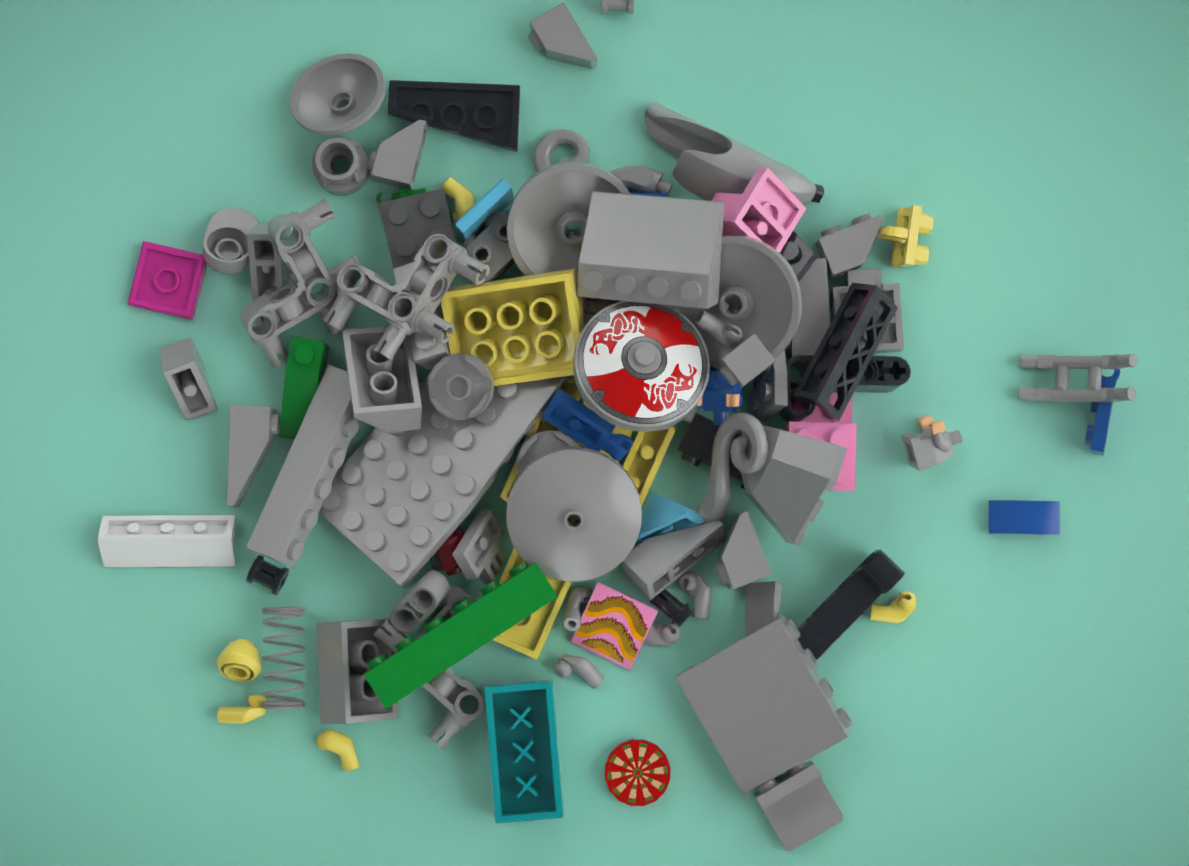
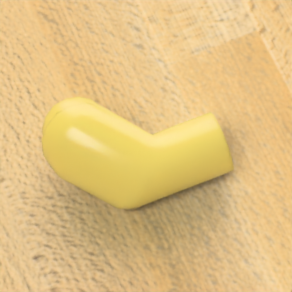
(463, 198)
(896, 611)
(242, 715)

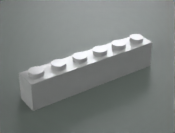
(307, 472)

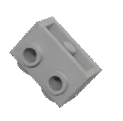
(492, 246)

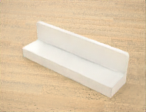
(167, 541)

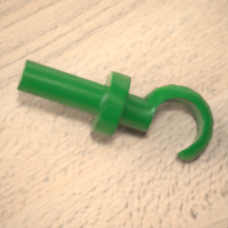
(401, 194)

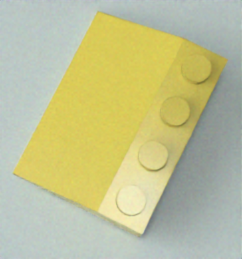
(518, 325)

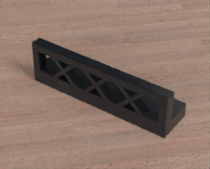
(843, 344)

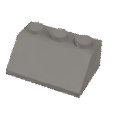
(381, 389)
(342, 657)

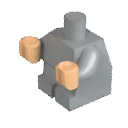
(931, 445)

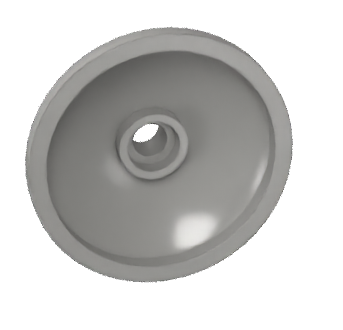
(337, 94)

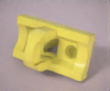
(905, 235)

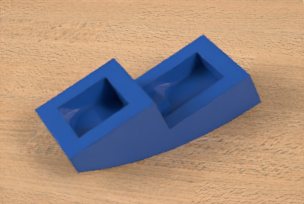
(1024, 517)

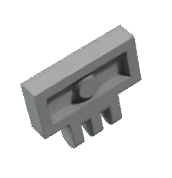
(479, 549)

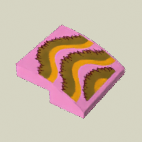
(614, 626)

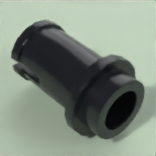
(671, 607)

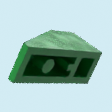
(302, 377)

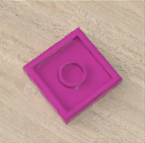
(167, 280)

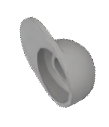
(226, 240)

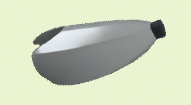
(716, 162)

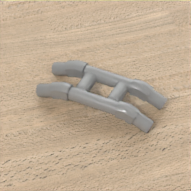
(1063, 364)

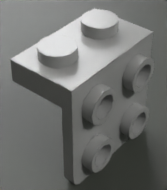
(798, 805)

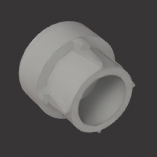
(328, 154)

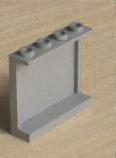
(765, 704)

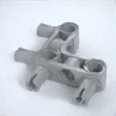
(420, 290)
(293, 301)
(446, 686)

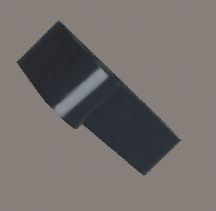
(877, 366)
(848, 602)

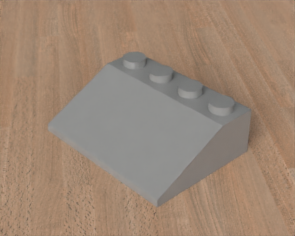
(652, 250)

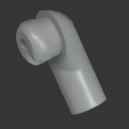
(725, 334)

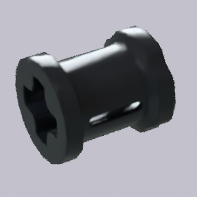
(276, 575)

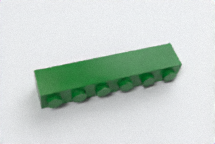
(460, 634)

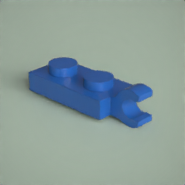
(585, 426)
(1097, 434)

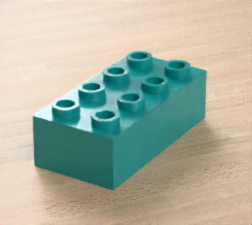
(524, 751)

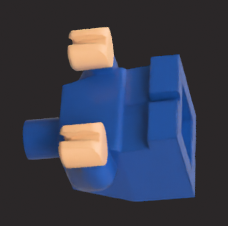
(720, 397)

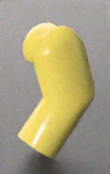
(341, 745)

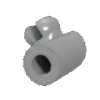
(699, 591)
(572, 610)
(663, 635)
(579, 665)

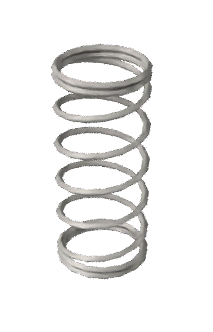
(288, 702)

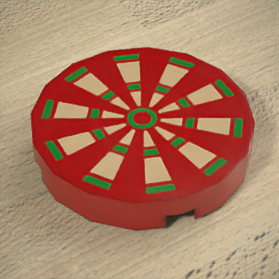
(637, 772)

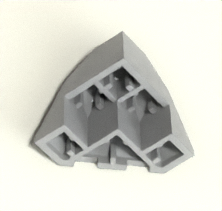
(792, 480)

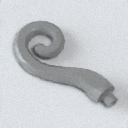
(633, 177)
(719, 491)

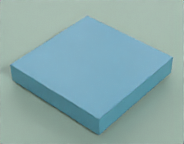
(493, 201)

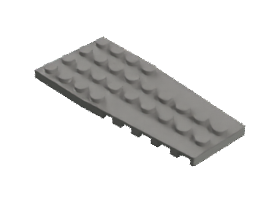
(417, 486)

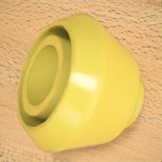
(239, 661)

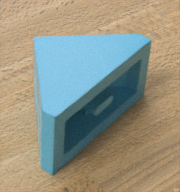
(665, 516)

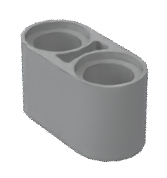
(419, 602)

